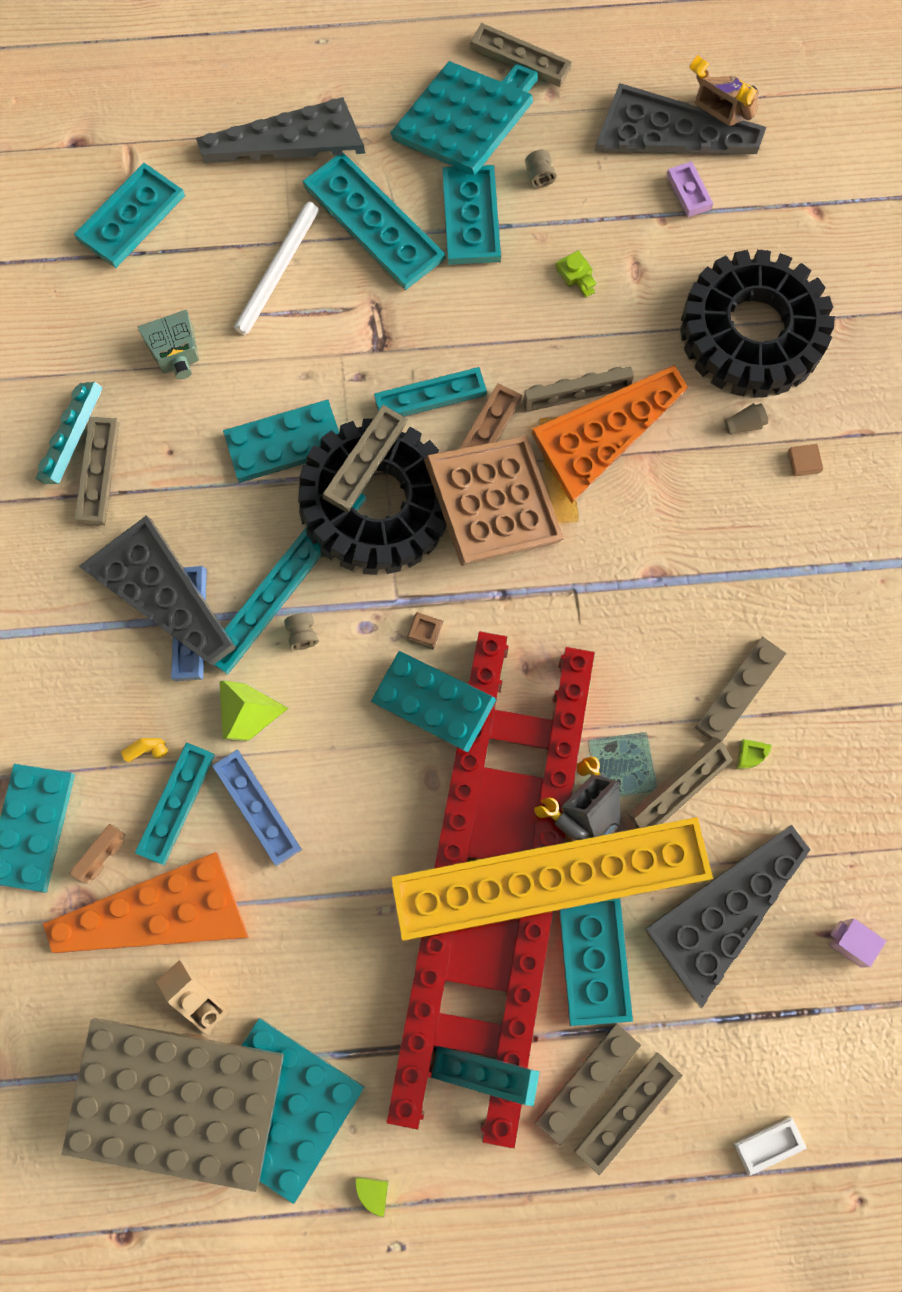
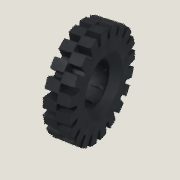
(750, 362)
(365, 540)

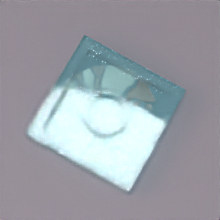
(627, 761)

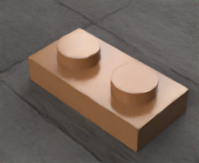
(91, 862)

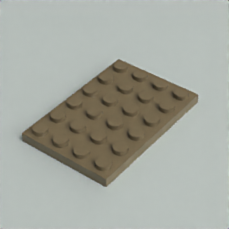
(173, 1104)

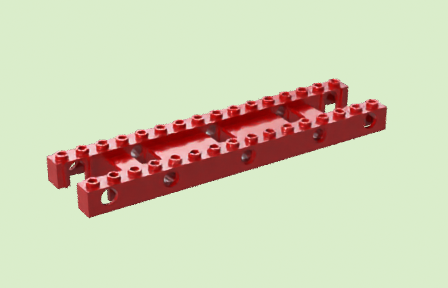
(484, 818)

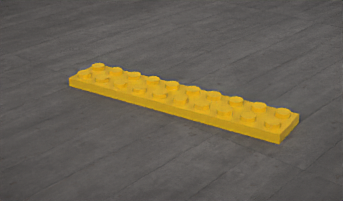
(550, 878)

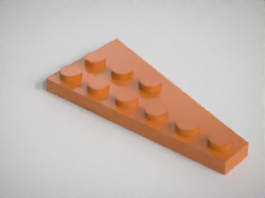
(597, 434)
(171, 908)

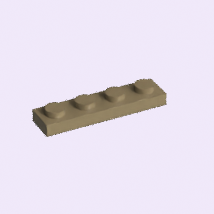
(516, 51)
(577, 389)
(365, 458)
(97, 471)
(740, 690)
(681, 785)
(587, 1083)
(628, 1113)

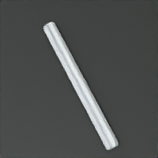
(276, 268)

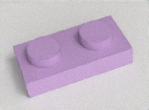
(689, 189)

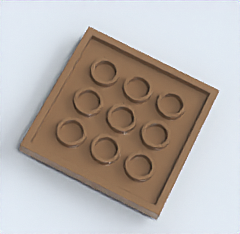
(493, 500)

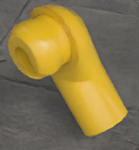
(143, 745)

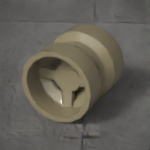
(540, 166)
(301, 633)

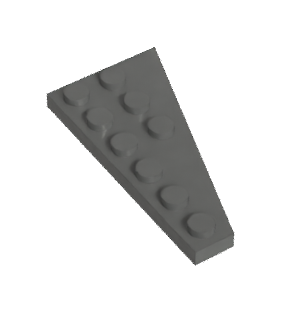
(664, 125)
(287, 135)
(153, 581)
(718, 920)

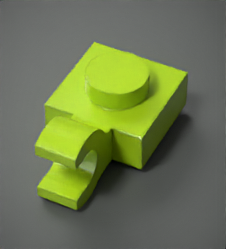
(577, 271)

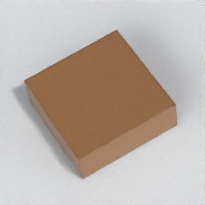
(805, 459)
(424, 630)

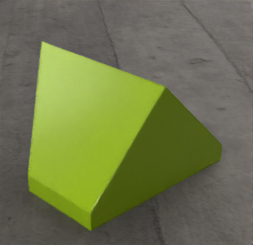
(246, 710)

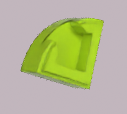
(751, 753)
(372, 1194)

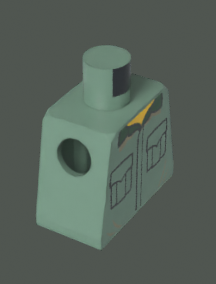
(172, 343)

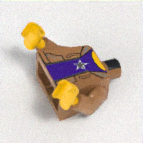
(724, 96)

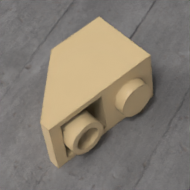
(191, 997)

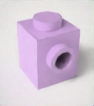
(856, 942)

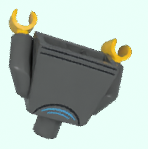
(591, 809)

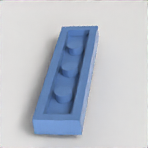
(186, 663)
(257, 808)

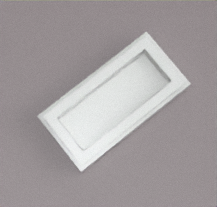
(769, 1145)

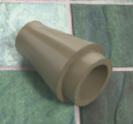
(748, 419)

